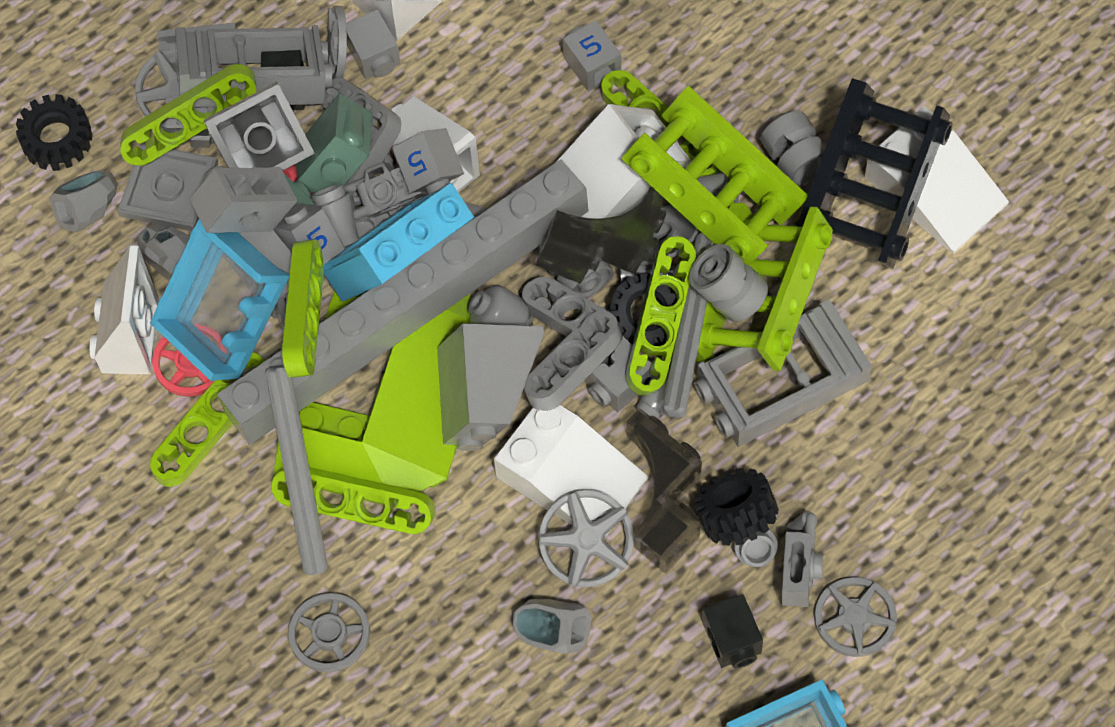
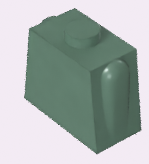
(339, 142)

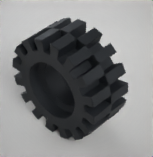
(48, 113)
(623, 299)
(736, 506)

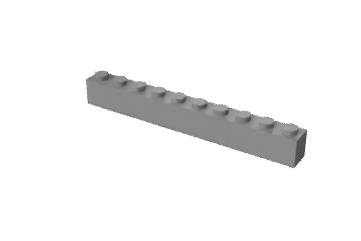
(414, 295)

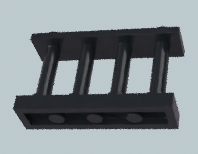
(847, 144)

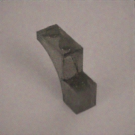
(580, 243)
(675, 467)

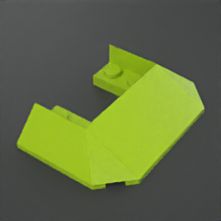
(404, 433)

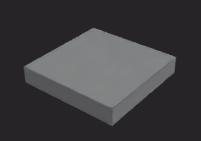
(163, 189)

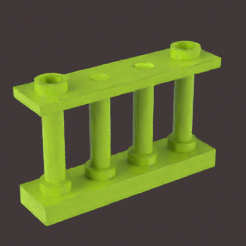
(734, 156)
(791, 298)

